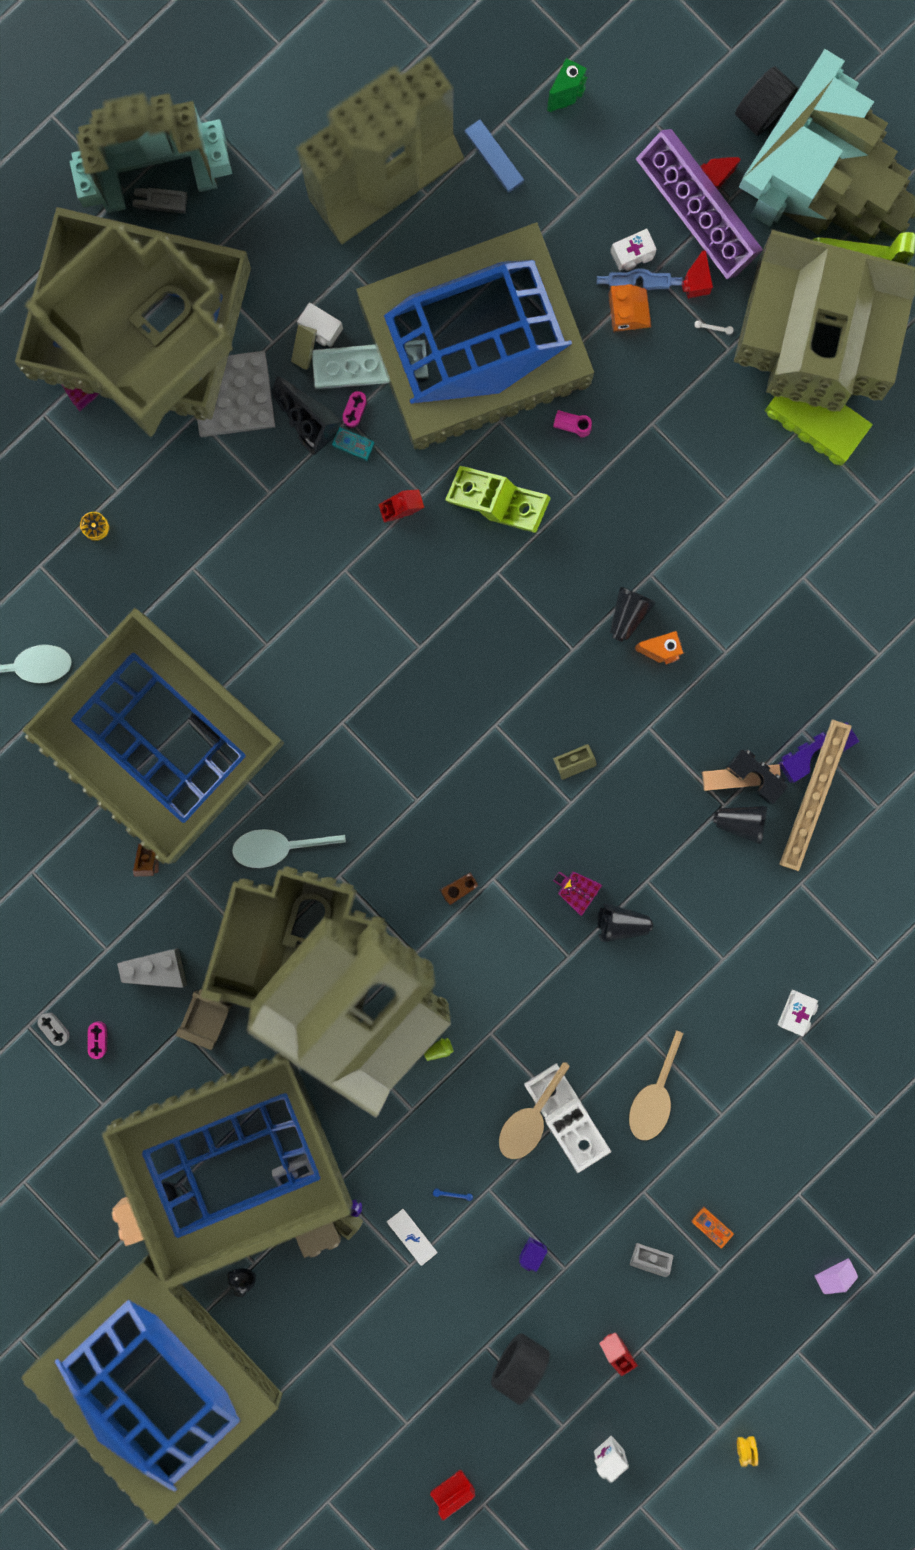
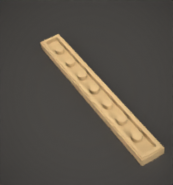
(815, 795)

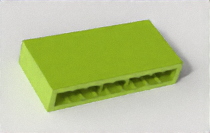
(828, 431)

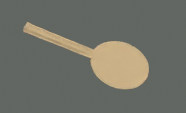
(652, 1104)
(526, 1126)

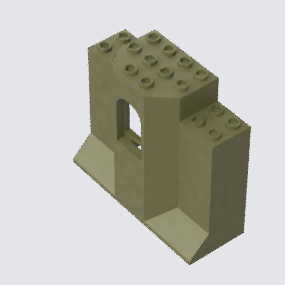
(348, 158)
(798, 286)
(98, 319)
(258, 930)
(311, 1010)

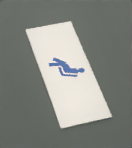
(412, 1237)

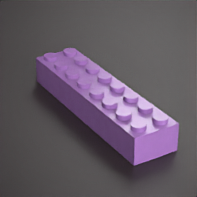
(699, 204)

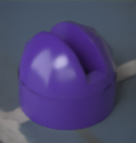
(356, 1208)

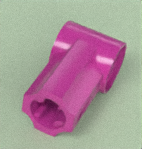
(570, 423)

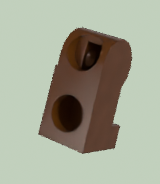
(458, 888)

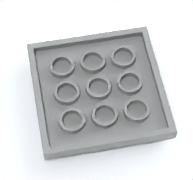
(243, 397)

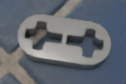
(57, 1026)

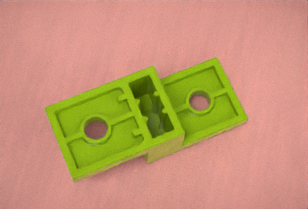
(497, 499)

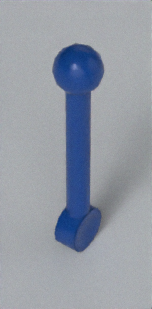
(436, 1192)

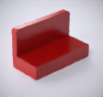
(453, 1494)

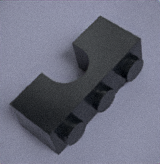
(770, 786)

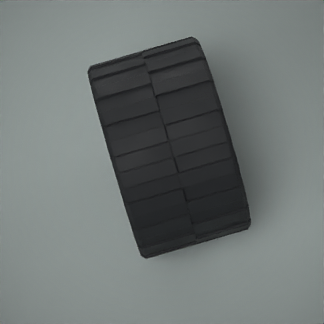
(766, 100)
(520, 1368)

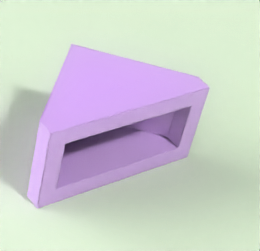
(837, 1278)

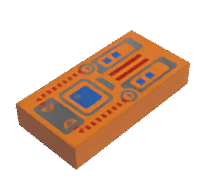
(712, 1227)

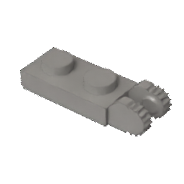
(161, 200)

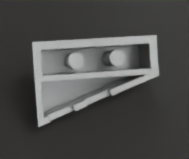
(154, 969)

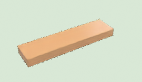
(724, 779)

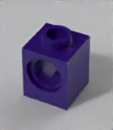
(532, 1255)

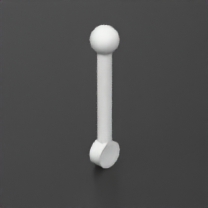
(729, 330)

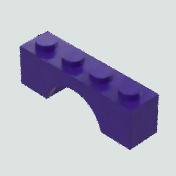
(798, 764)

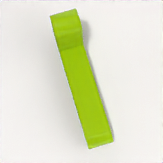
(900, 251)

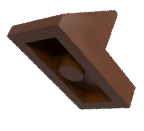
(145, 862)

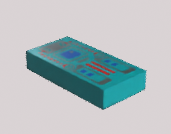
(353, 443)

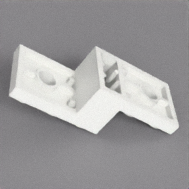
(568, 1120)

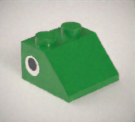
(567, 86)

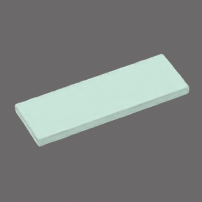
(359, 365)

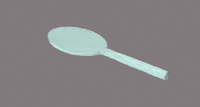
(40, 664)
(270, 847)

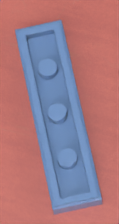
(494, 156)

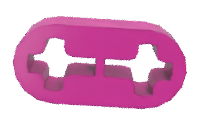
(350, 408)
(92, 1040)

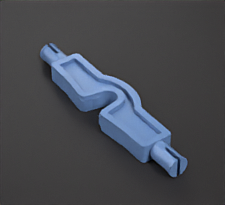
(650, 280)

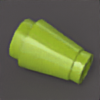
(440, 1049)

